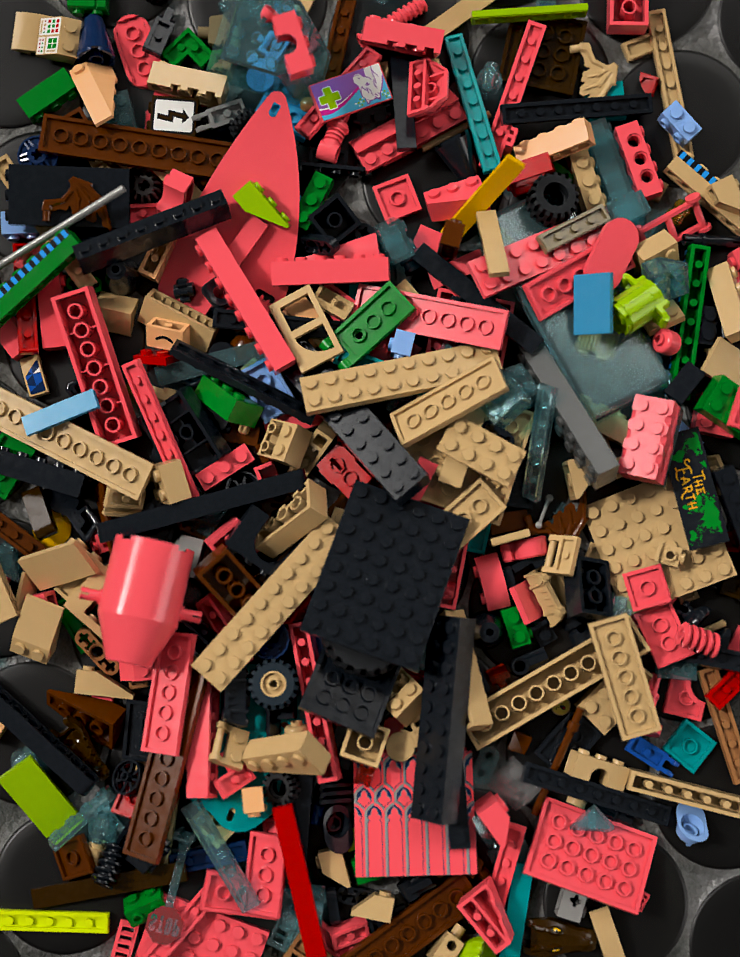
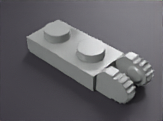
(219, 115)

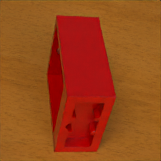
(534, 167)

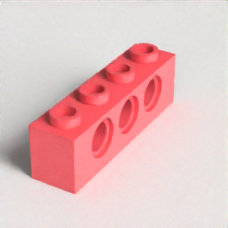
(633, 132)

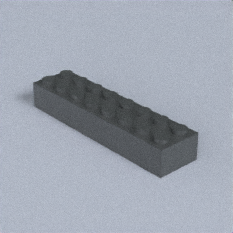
(572, 420)

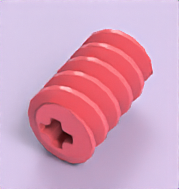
(698, 639)

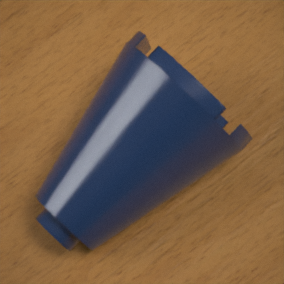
(95, 42)

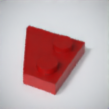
(157, 357)

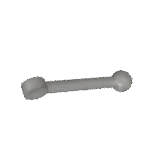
(549, 498)

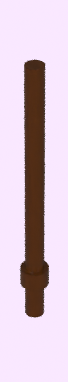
(572, 727)

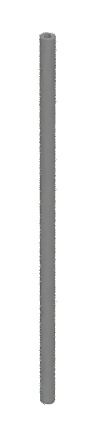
(65, 224)

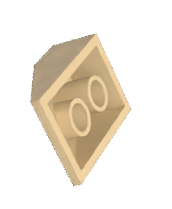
(37, 629)

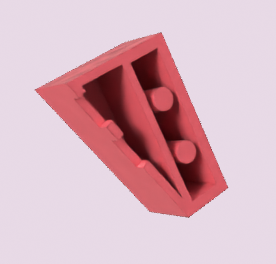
(447, 200)

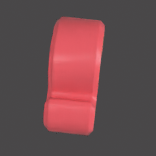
(524, 549)

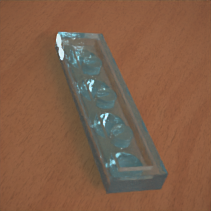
(79, 820)

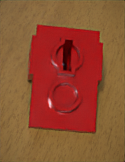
(342, 469)

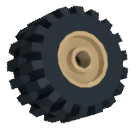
(274, 684)

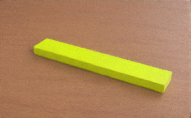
(54, 921)

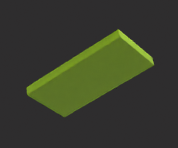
(37, 795)

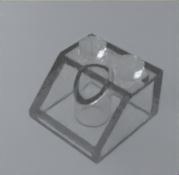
(508, 785)

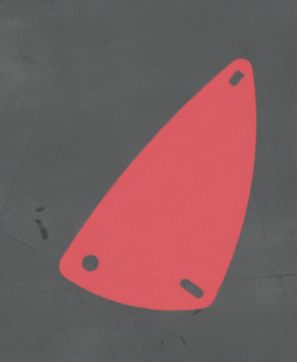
(263, 154)

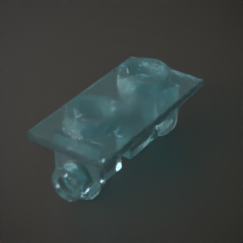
(678, 671)

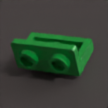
(140, 904)

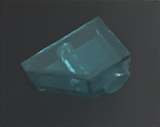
(9, 562)

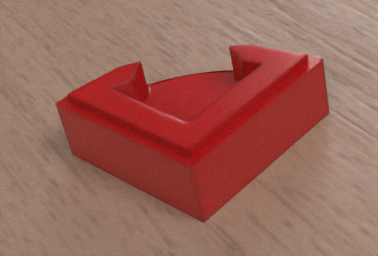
(648, 83)

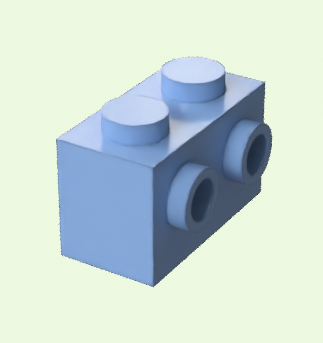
(679, 123)
(401, 344)

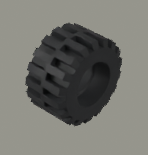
(560, 188)

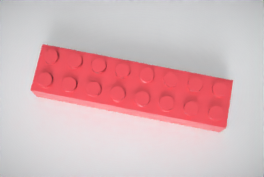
(96, 363)

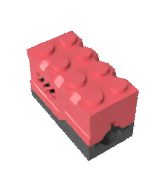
(650, 440)

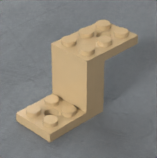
(82, 607)

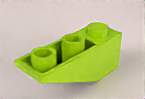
(253, 201)

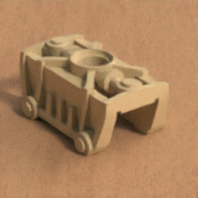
(549, 594)

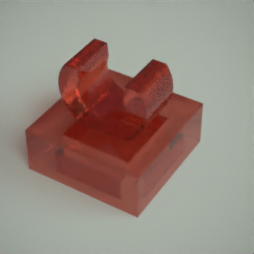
(498, 675)

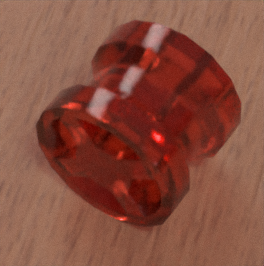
(364, 776)

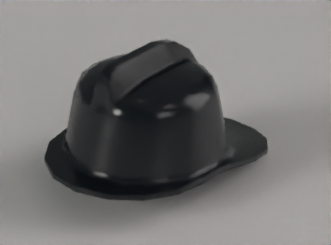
(337, 829)

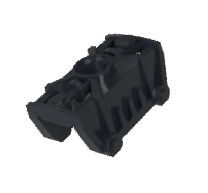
(236, 700)

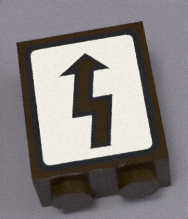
(174, 115)

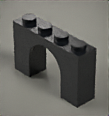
(242, 541)

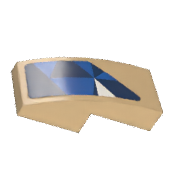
(34, 376)

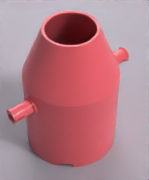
(142, 598)

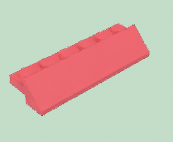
(379, 145)

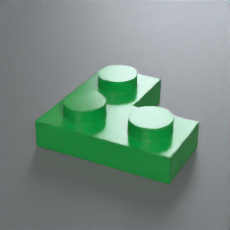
(187, 46)

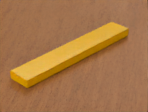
(489, 191)

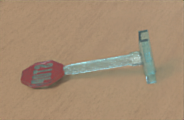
(165, 922)

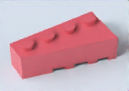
(402, 37)

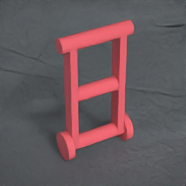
(691, 201)

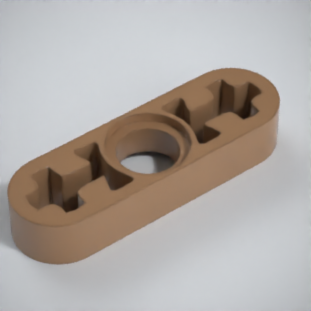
(96, 659)

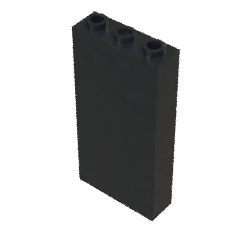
(35, 183)

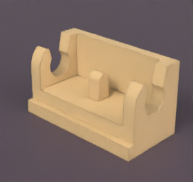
(333, 303)

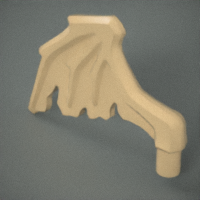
(599, 76)

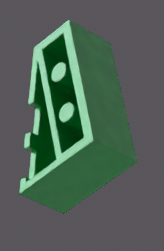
(228, 402)

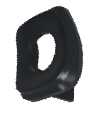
(207, 291)

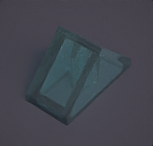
(592, 820)

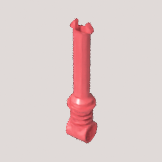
(330, 146)

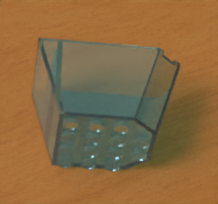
(254, 59)

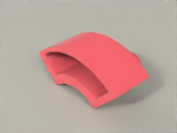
(177, 190)
(492, 582)

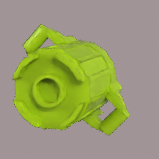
(638, 305)

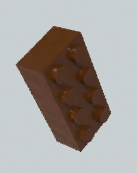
(226, 579)

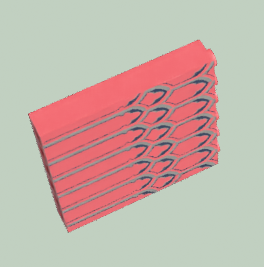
(392, 841)

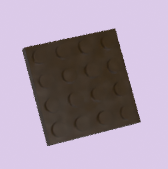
(554, 65)

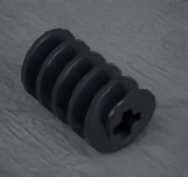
(108, 865)

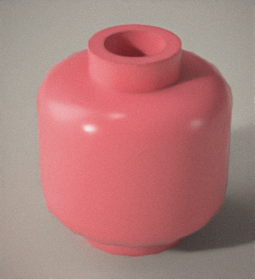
(666, 342)

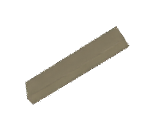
(573, 229)

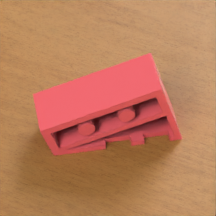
(487, 915)

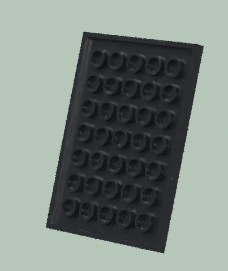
(385, 576)

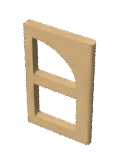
(305, 358)

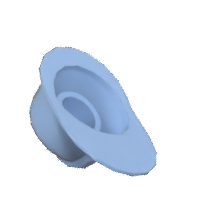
(691, 824)

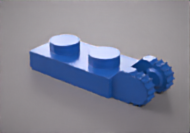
(650, 754)

